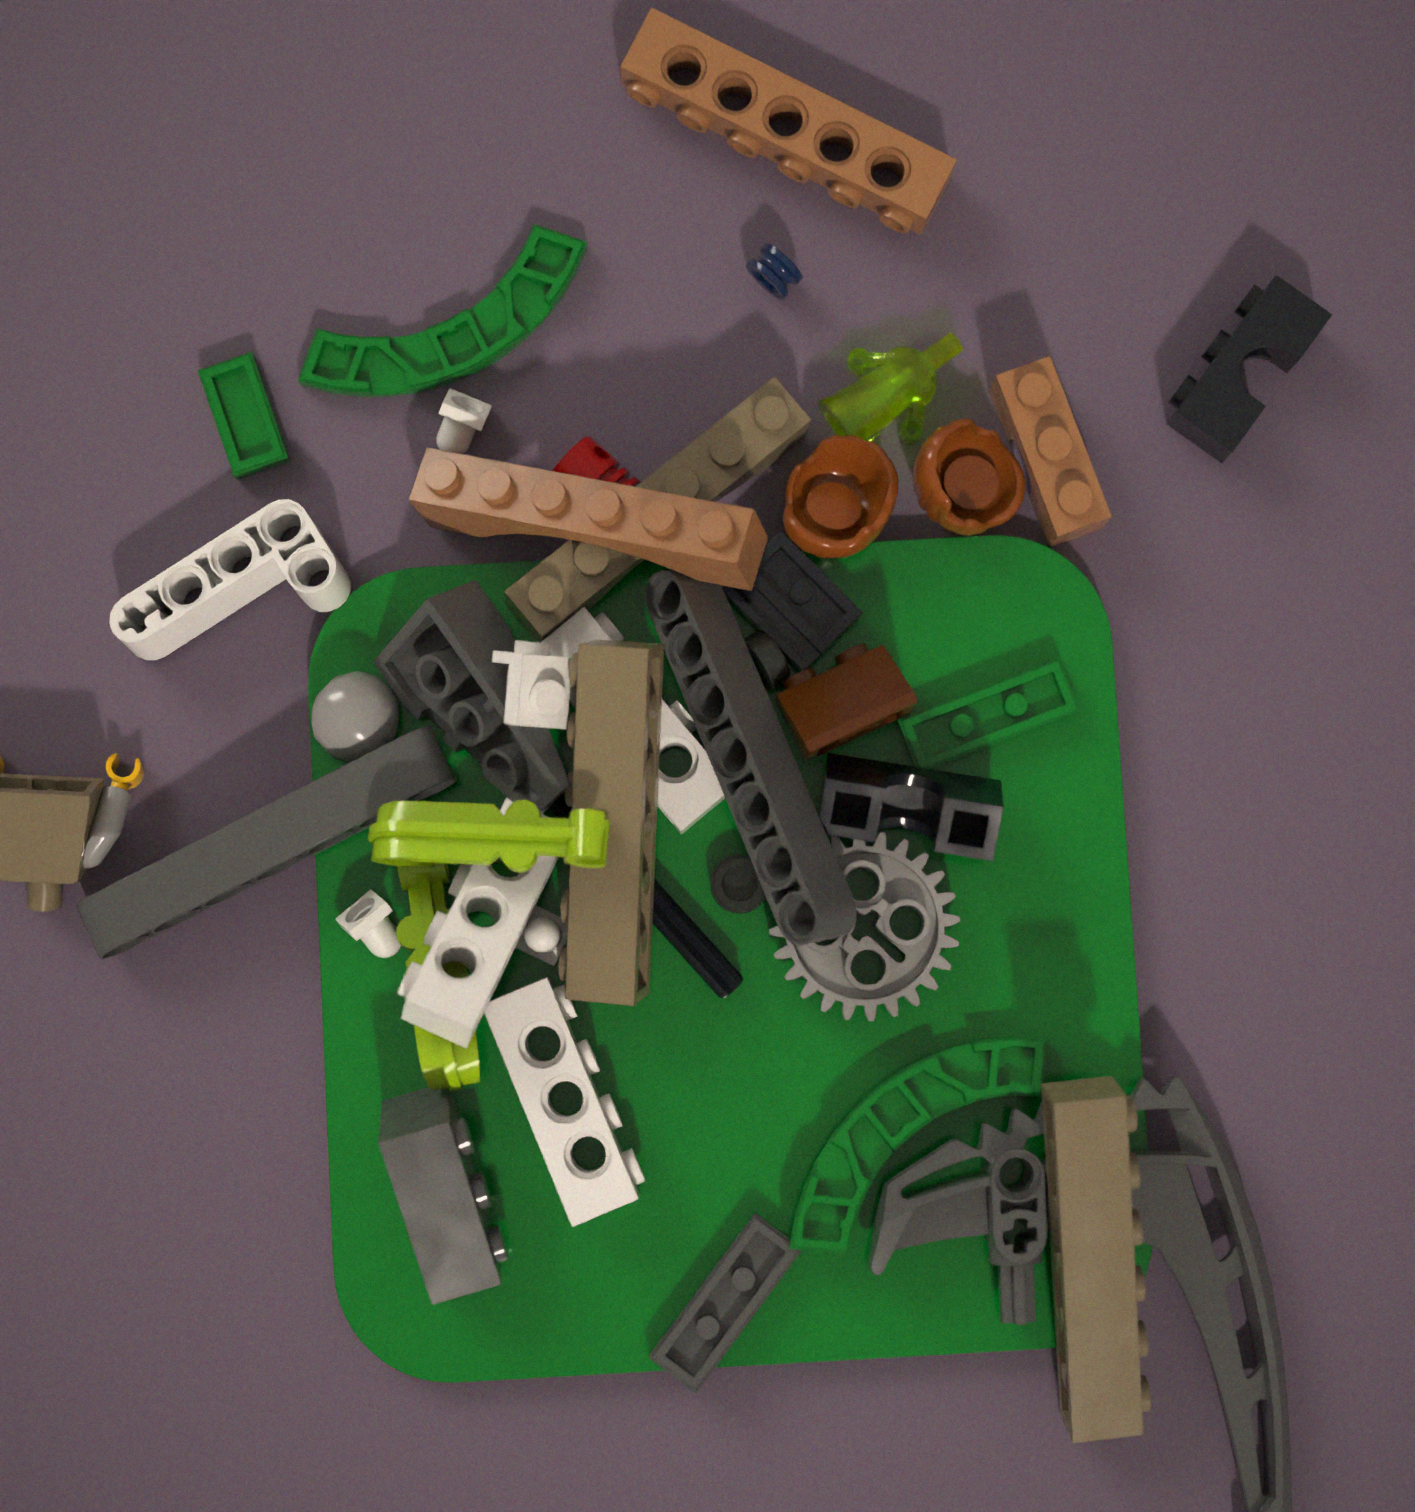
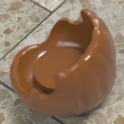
(967, 478)
(840, 497)

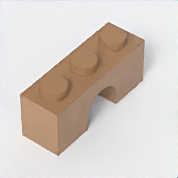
(1058, 465)

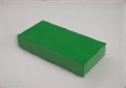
(244, 415)

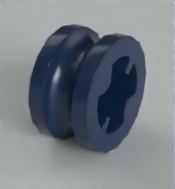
(774, 271)

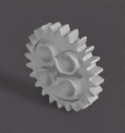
(898, 885)

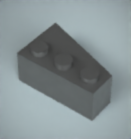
(440, 1193)

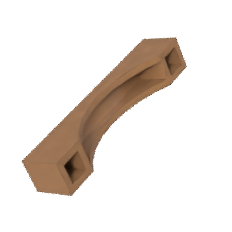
(679, 532)

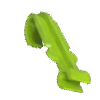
(478, 834)
(441, 1060)

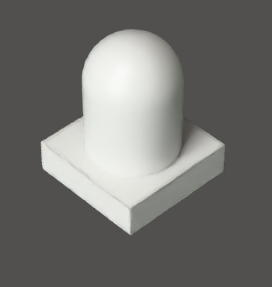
(460, 421)
(369, 922)
(544, 936)

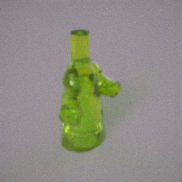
(901, 381)

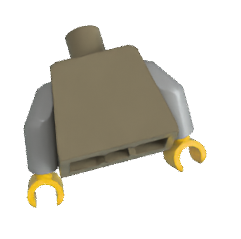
(59, 828)

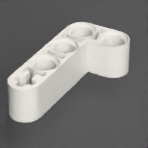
(228, 591)

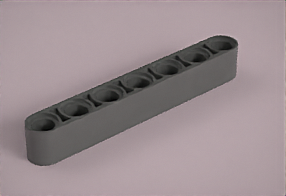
(751, 758)
(264, 843)

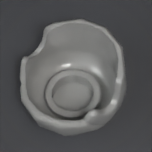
(355, 715)

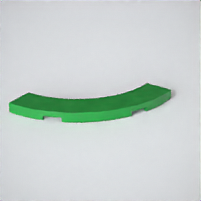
(458, 344)
(892, 1115)

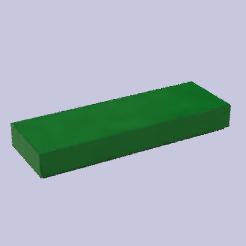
(988, 715)

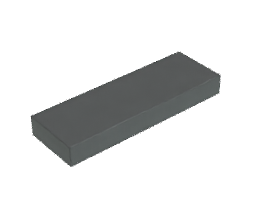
(724, 1303)

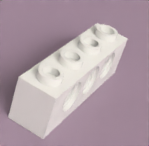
(682, 798)
(455, 1005)
(581, 1190)

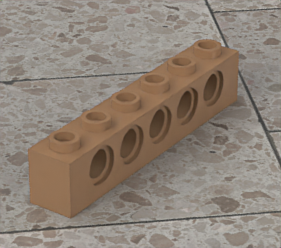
(670, 45)

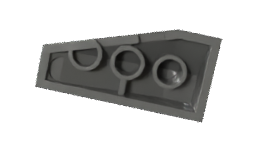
(446, 673)

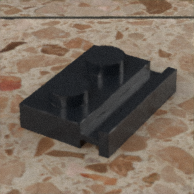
(795, 603)

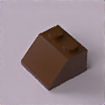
(844, 701)

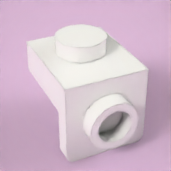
(535, 686)

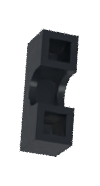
(1274, 327)
(950, 808)

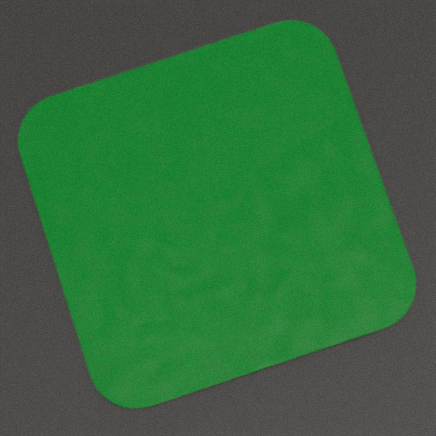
(750, 1086)

